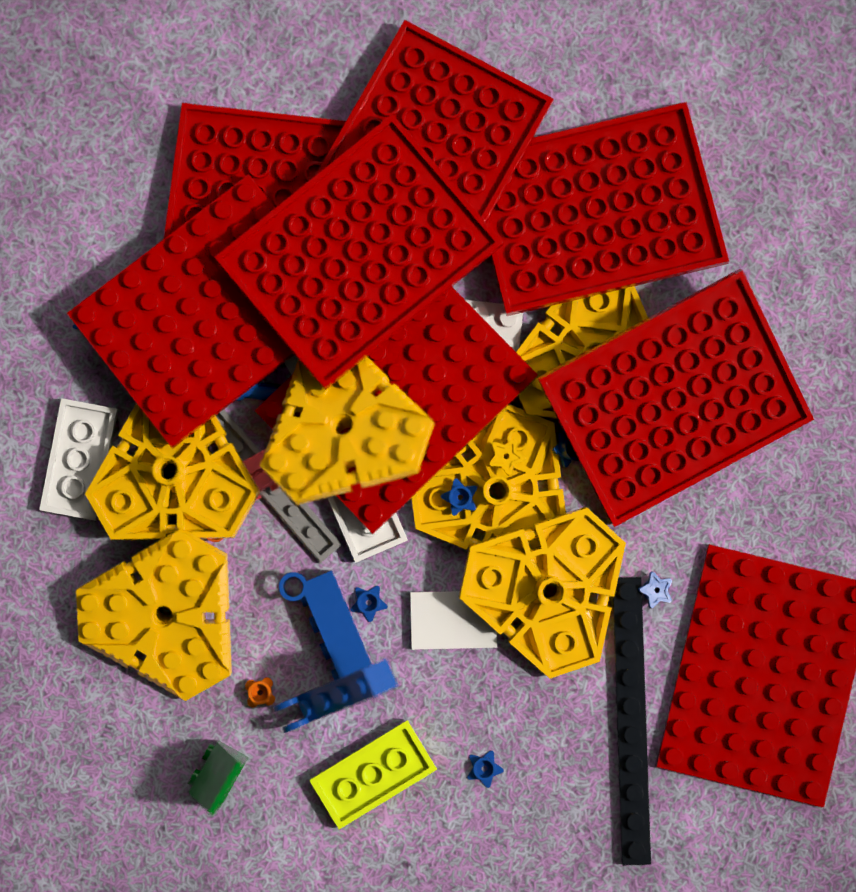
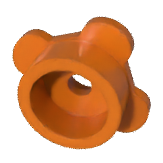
(255, 699)

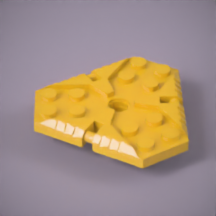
(584, 326)
(312, 457)
(206, 494)
(522, 501)
(508, 581)
(124, 614)

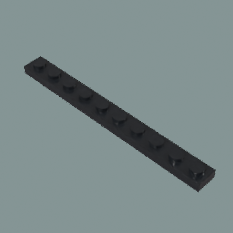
(631, 722)

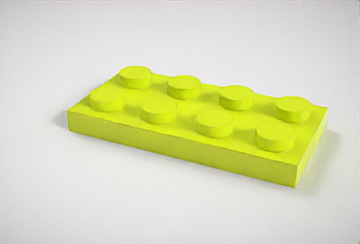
(373, 774)

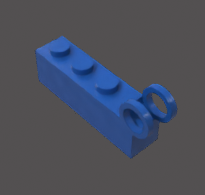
(332, 620)
(341, 693)

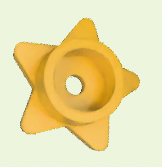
(514, 457)

